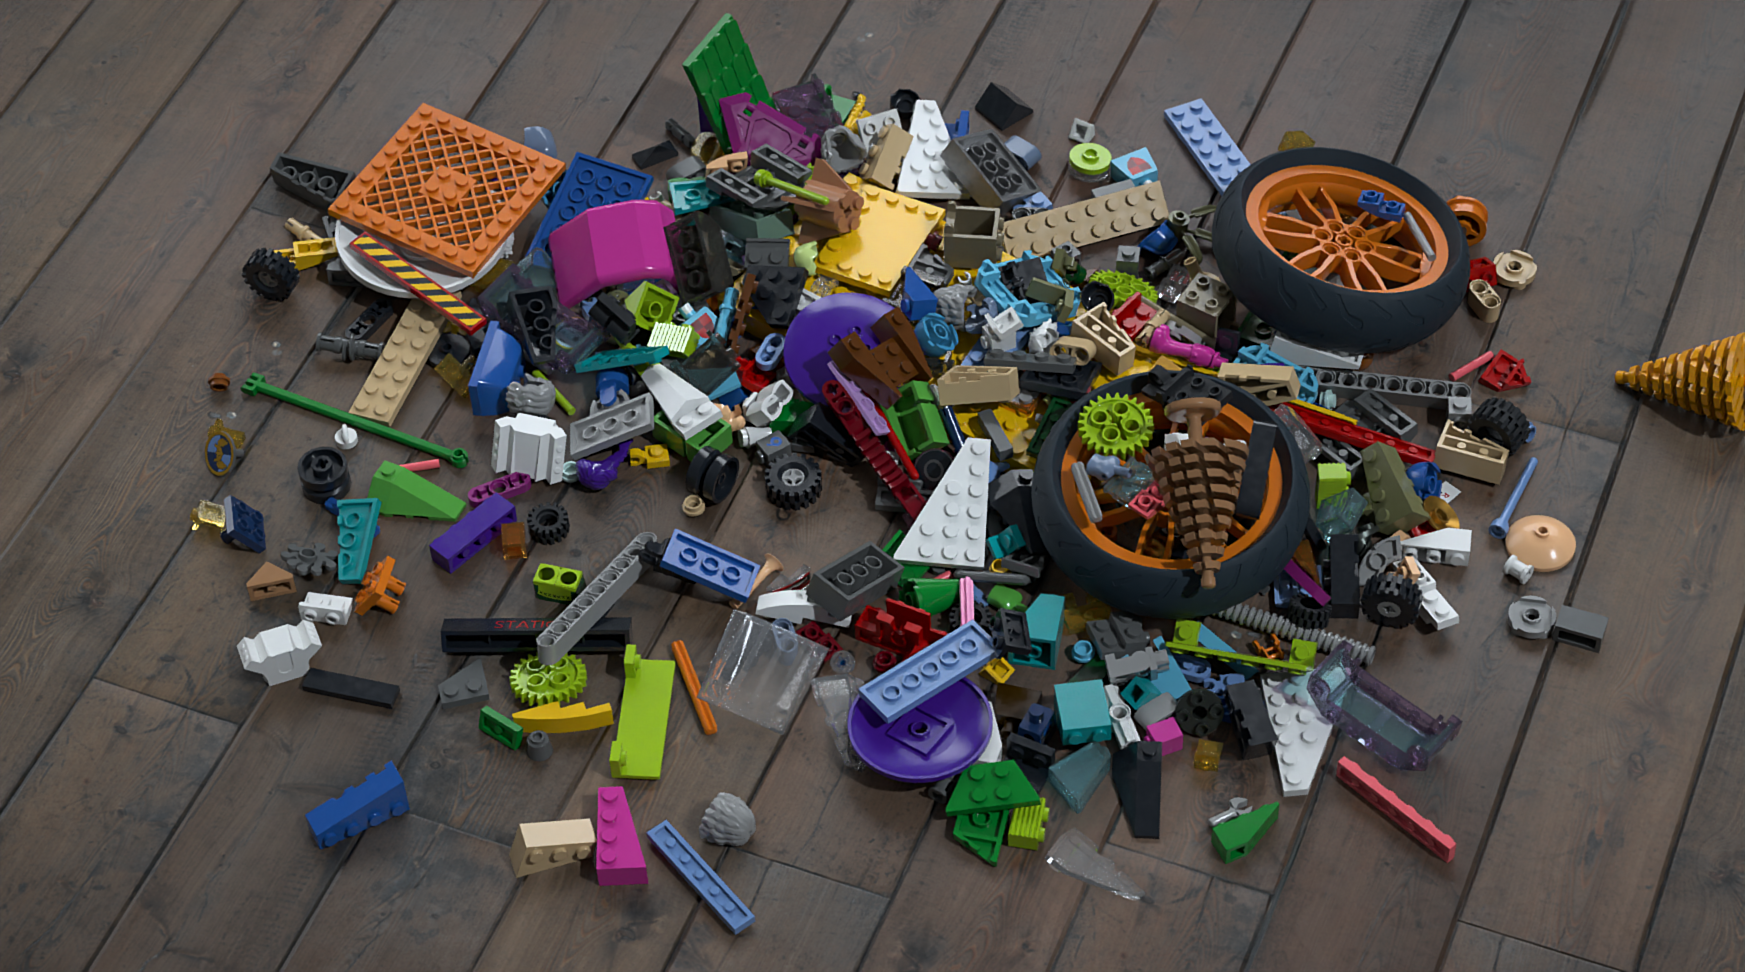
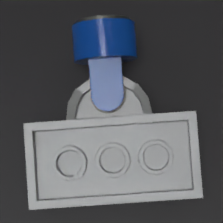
(612, 417)

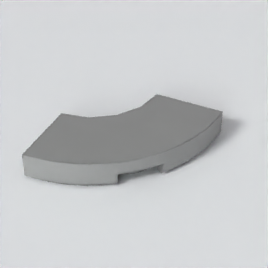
(1379, 558)

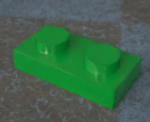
(500, 728)

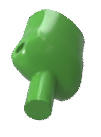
(1006, 598)

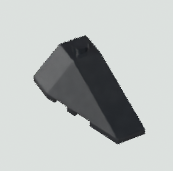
(534, 320)
(1013, 500)
(1138, 780)

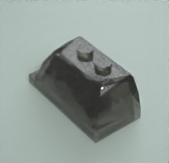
(698, 258)

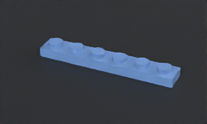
(701, 877)

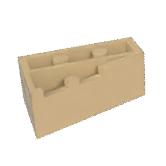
(978, 385)

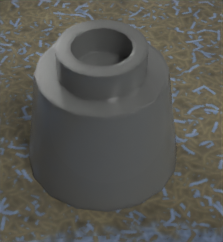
(539, 746)

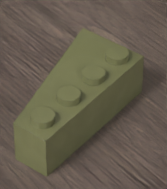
(1391, 490)

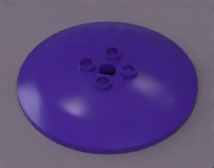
(819, 329)
(956, 735)

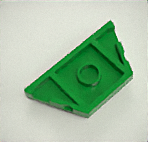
(991, 789)
(982, 833)

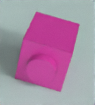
(1167, 733)

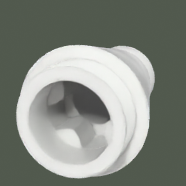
(749, 435)

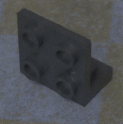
(1031, 758)

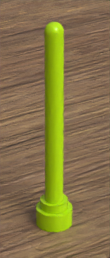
(765, 179)

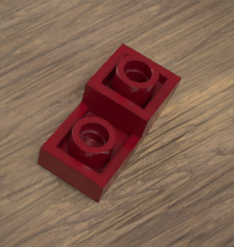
(813, 632)

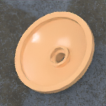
(1541, 542)

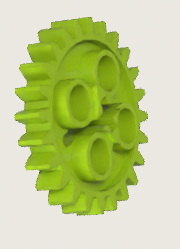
(1124, 286)
(1123, 415)
(548, 682)

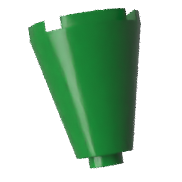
(930, 594)

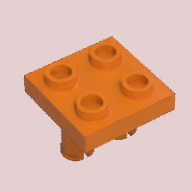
(374, 588)

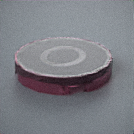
(932, 467)

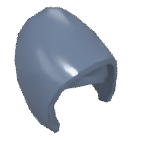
(540, 140)

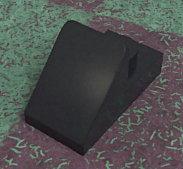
(1228, 343)

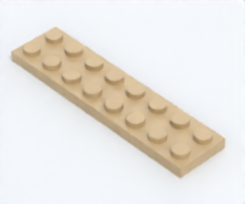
(1087, 221)
(400, 363)

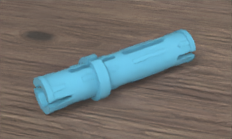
(727, 311)

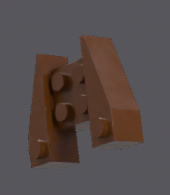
(888, 364)

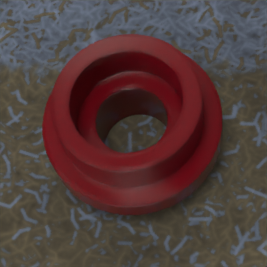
(933, 241)
(884, 657)

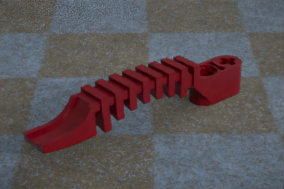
(870, 447)

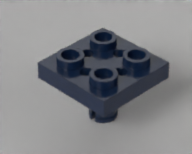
(243, 524)

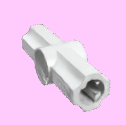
(1120, 717)

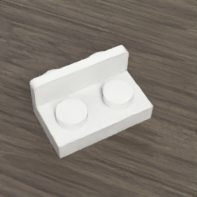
(326, 608)

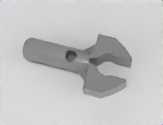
(1233, 812)

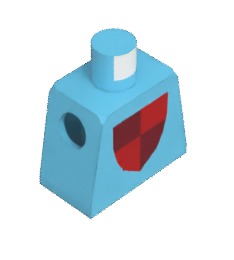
(1134, 166)
(701, 320)

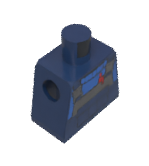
(1038, 723)

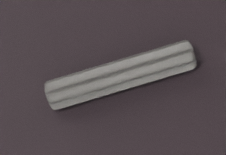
(1086, 492)

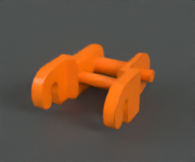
(1261, 651)

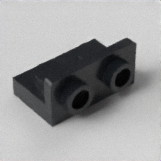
(1010, 633)

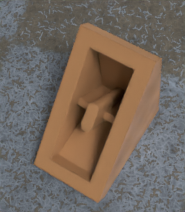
(270, 582)

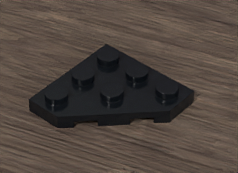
(777, 292)
(1063, 384)

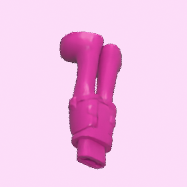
(1195, 353)

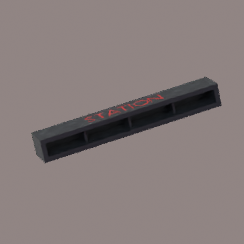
(521, 634)

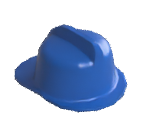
(1159, 241)

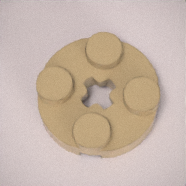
(1515, 278)

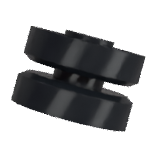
(324, 474)
(712, 474)

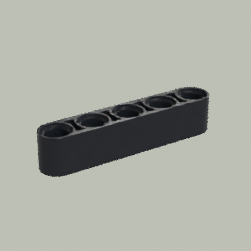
(1256, 470)

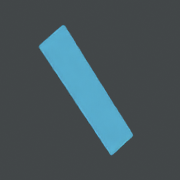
(1210, 640)

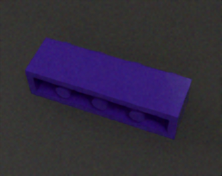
(472, 533)

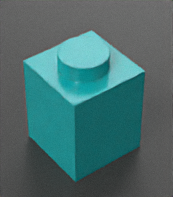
(1140, 692)

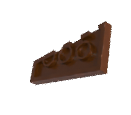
(744, 307)

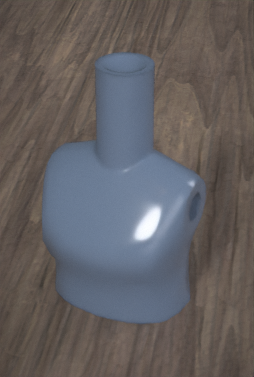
(1105, 467)

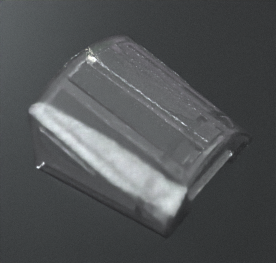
(761, 671)

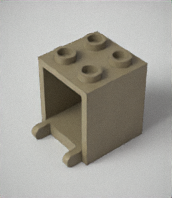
(972, 235)
(1208, 305)

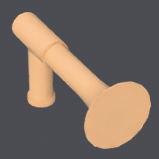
(771, 565)

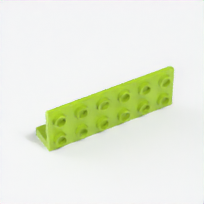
(1187, 637)
(642, 717)

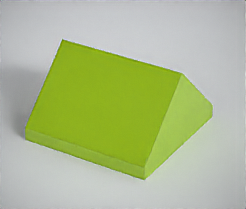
(651, 305)

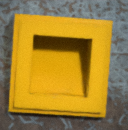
(997, 670)

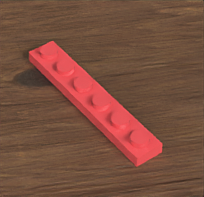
(1396, 809)

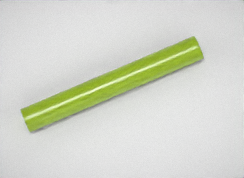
(560, 399)

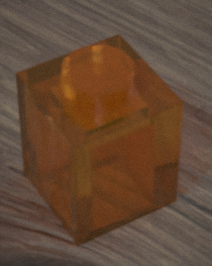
(514, 540)

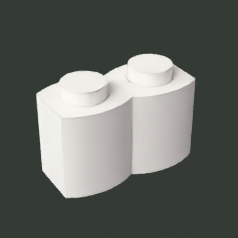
(769, 403)

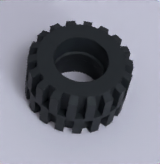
(1500, 423)

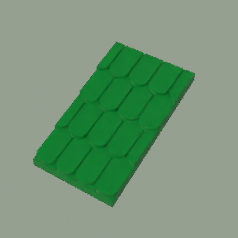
(721, 69)

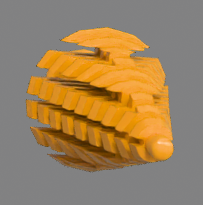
(1698, 380)

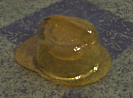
(707, 147)

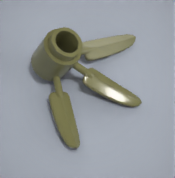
(1178, 224)

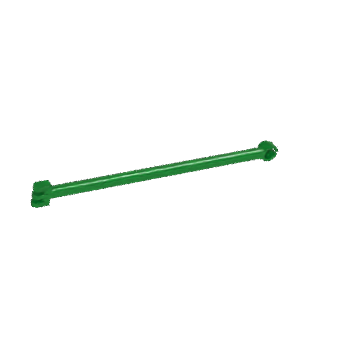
(256, 383)

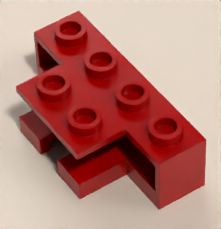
(897, 628)

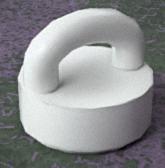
(346, 437)

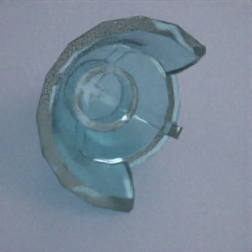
(538, 268)

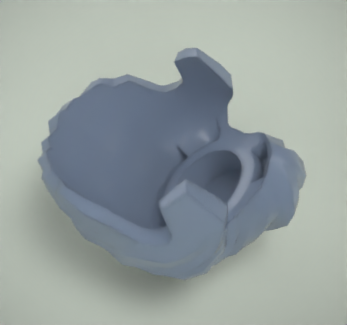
(977, 318)

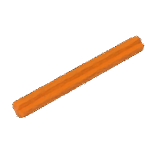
(693, 686)

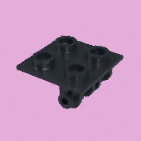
(1018, 276)

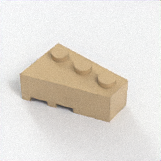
(886, 156)
(1113, 344)
(1266, 382)
(1469, 456)
(551, 845)

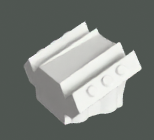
(529, 447)
(281, 652)

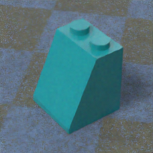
(1045, 627)
(1082, 712)

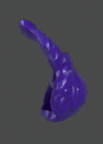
(599, 474)

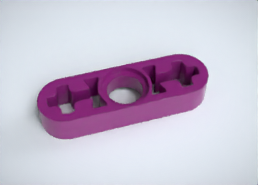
(504, 482)
(1307, 583)

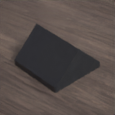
(1002, 106)

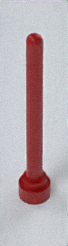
(895, 442)

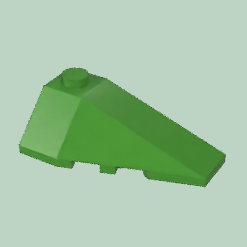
(412, 495)

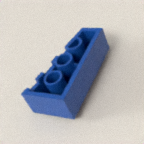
(359, 808)

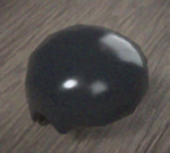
(904, 101)
(1096, 293)

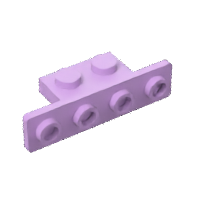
(864, 404)

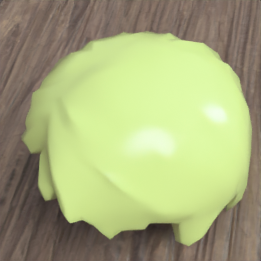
(805, 256)

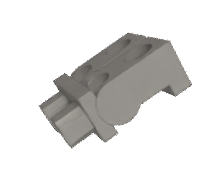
(1140, 664)

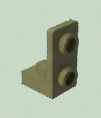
(1052, 294)

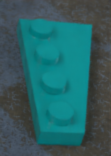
(693, 196)
(622, 357)
(357, 529)

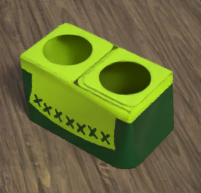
(562, 592)

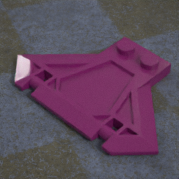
(766, 127)

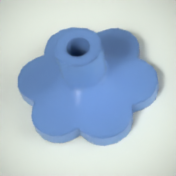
(979, 596)

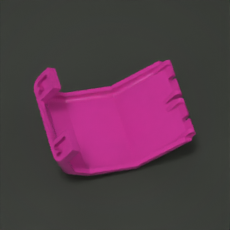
(611, 248)

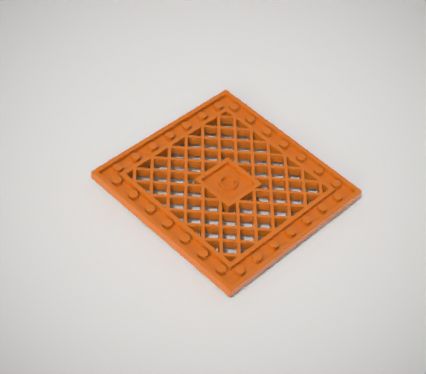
(447, 190)

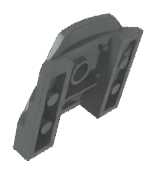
(742, 185)
(1374, 414)

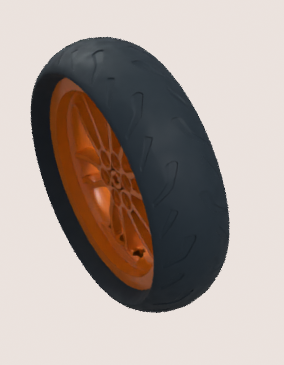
(1305, 304)
(1164, 585)

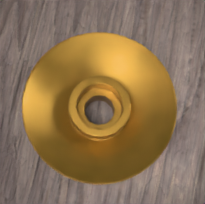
(1441, 513)

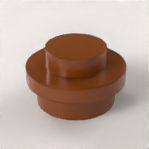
(219, 382)

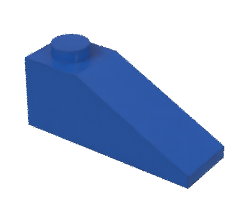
(916, 297)

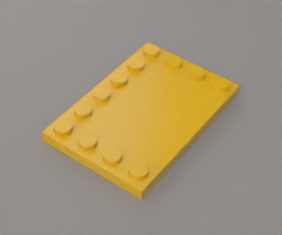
(884, 242)

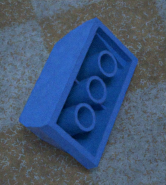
(496, 367)

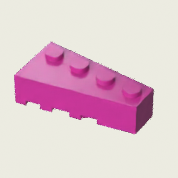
(618, 846)

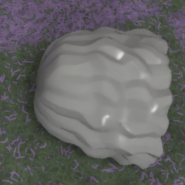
(842, 149)
(951, 303)
(532, 398)
(727, 821)

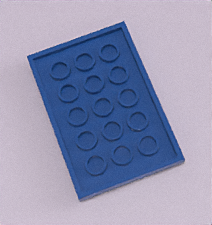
(587, 185)

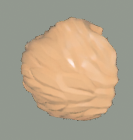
(732, 417)

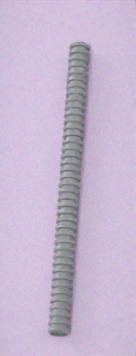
(1285, 628)

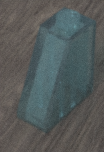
(1080, 774)

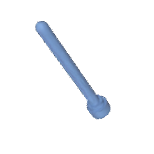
(1500, 526)

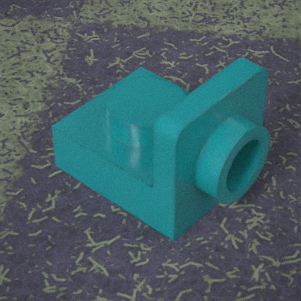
(1006, 542)

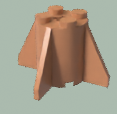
(827, 220)

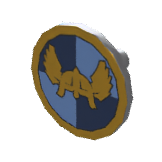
(221, 453)

